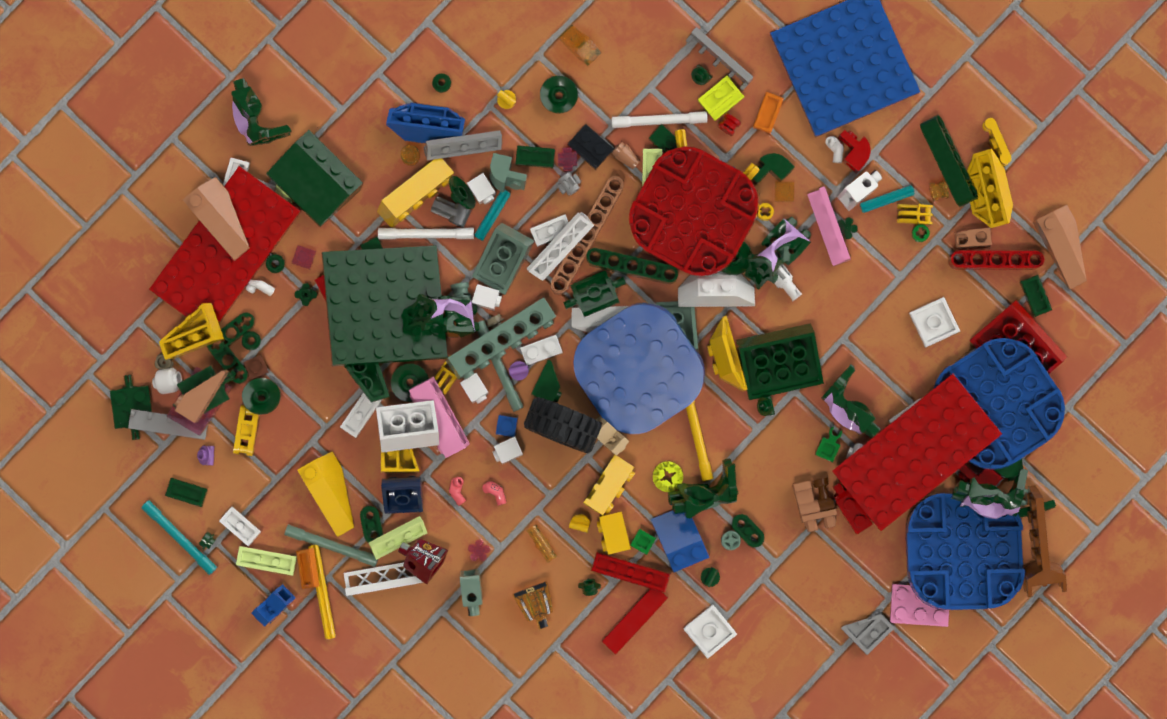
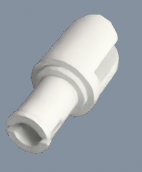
(785, 281)

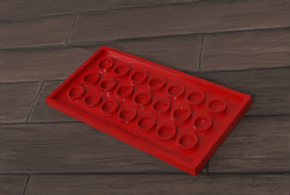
(205, 271)
(917, 452)

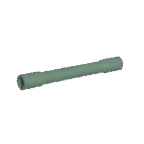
(511, 394)
(302, 535)

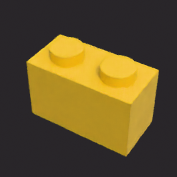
(614, 533)

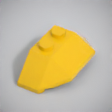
(990, 181)
(725, 356)

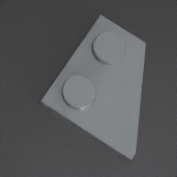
(868, 632)

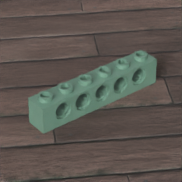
(539, 309)

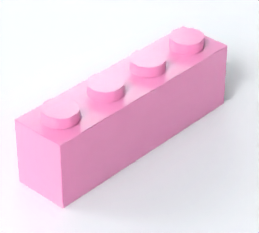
(450, 432)

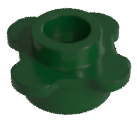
(305, 299)
(589, 587)

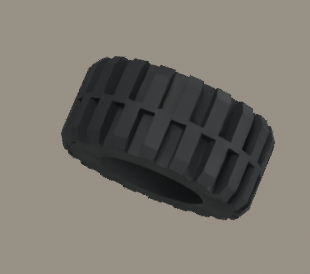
(562, 425)

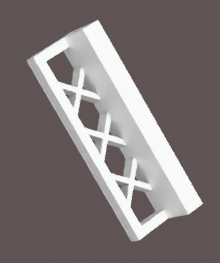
(560, 246)
(370, 587)

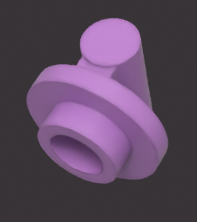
(518, 370)
(206, 455)

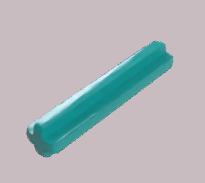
(887, 199)
(492, 215)

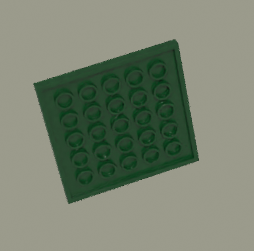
(367, 304)

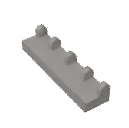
(721, 56)
(463, 145)
(159, 424)

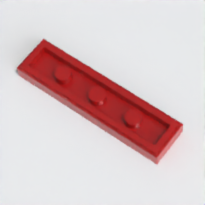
(630, 572)
(634, 620)

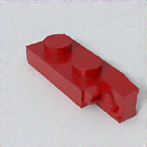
(851, 510)

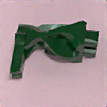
(699, 497)

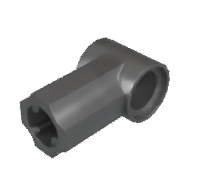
(453, 212)

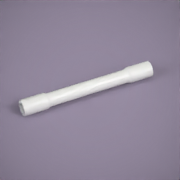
(627, 121)
(393, 233)

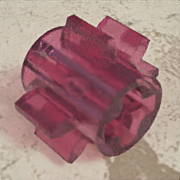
(567, 159)

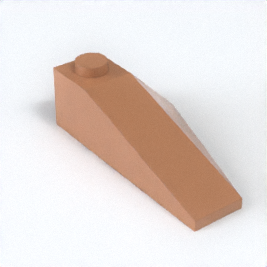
(215, 210)
(1062, 241)

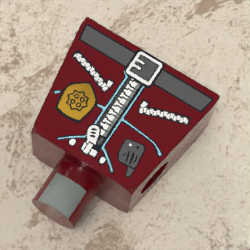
(423, 559)

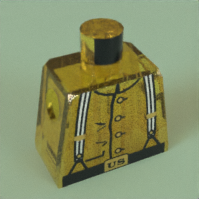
(535, 603)

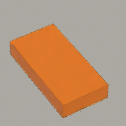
(768, 112)
(307, 568)

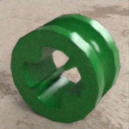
(916, 229)

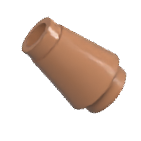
(625, 155)

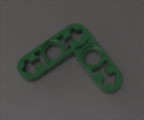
(225, 350)

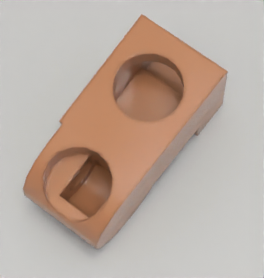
(973, 238)

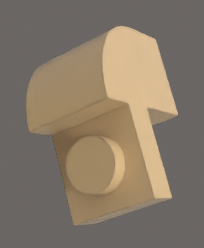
(611, 437)

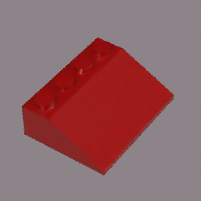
(1018, 325)

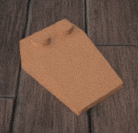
(196, 401)

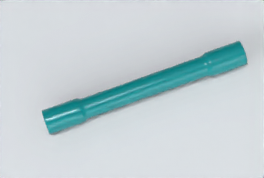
(202, 560)

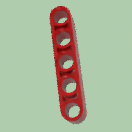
(987, 264)

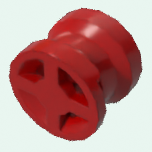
(729, 124)

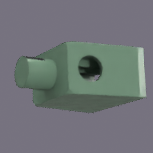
(471, 583)

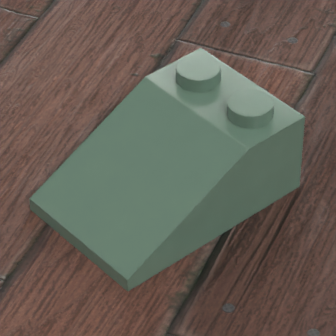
(503, 258)
(685, 319)

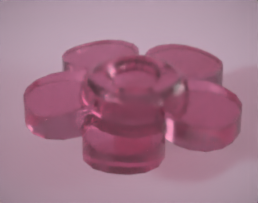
(478, 551)

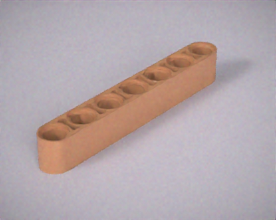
(585, 245)

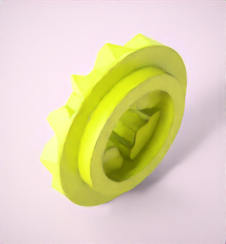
(665, 485)

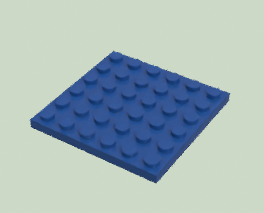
(844, 63)

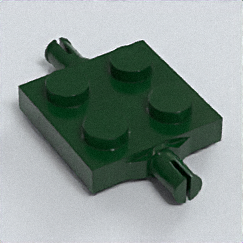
(594, 293)
(190, 383)
(126, 399)

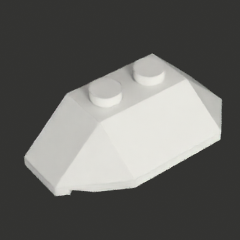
(716, 291)

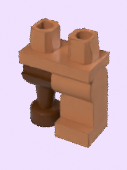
(814, 509)

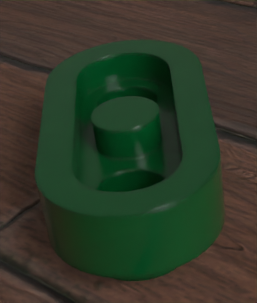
(370, 525)
(748, 530)

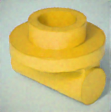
(506, 99)
(580, 522)

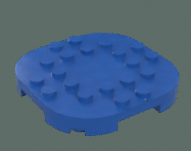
(639, 368)
(1016, 397)
(961, 556)

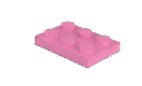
(909, 609)

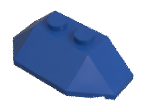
(424, 122)

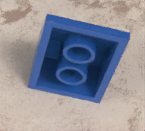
(679, 540)

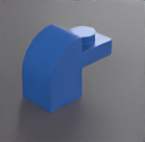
(273, 605)

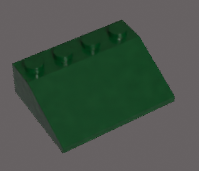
(315, 178)
(780, 361)

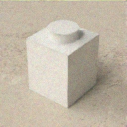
(481, 189)
(486, 297)
(475, 389)
(507, 451)

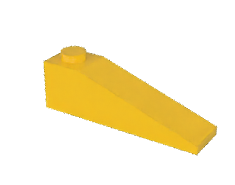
(327, 485)

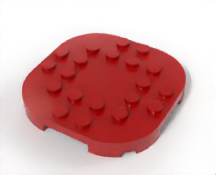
(694, 211)

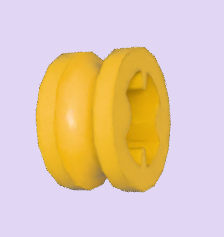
(764, 217)

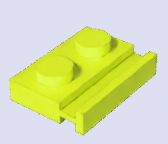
(721, 98)

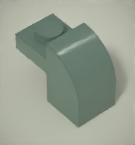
(502, 176)

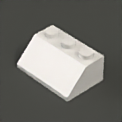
(407, 426)

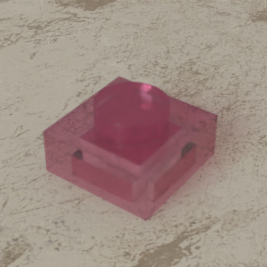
(303, 257)

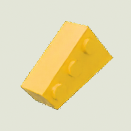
(193, 333)
(399, 461)
(609, 486)

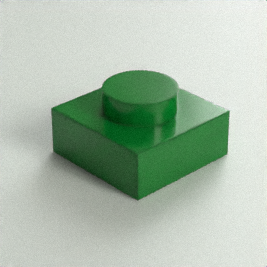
(643, 541)

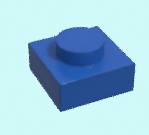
(506, 426)

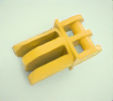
(916, 214)
(448, 373)

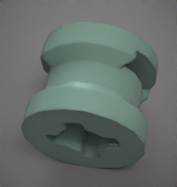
(460, 289)
(730, 540)

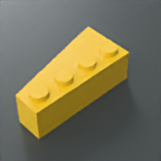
(414, 192)

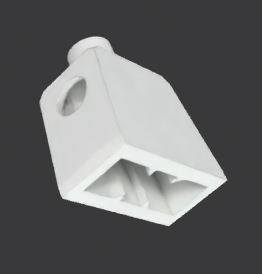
(859, 189)

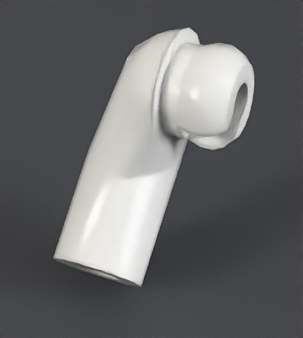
(836, 147)
(261, 285)

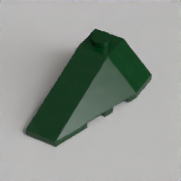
(369, 380)

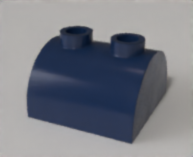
(402, 494)

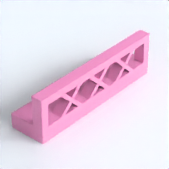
(829, 226)

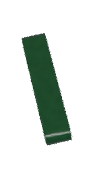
(949, 160)
(625, 259)

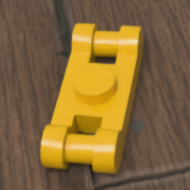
(997, 141)
(245, 431)

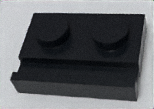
(590, 146)

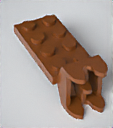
(1041, 570)

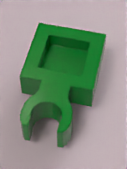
(828, 447)

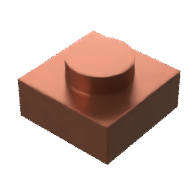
(256, 367)

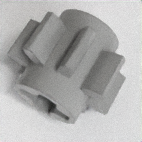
(569, 184)

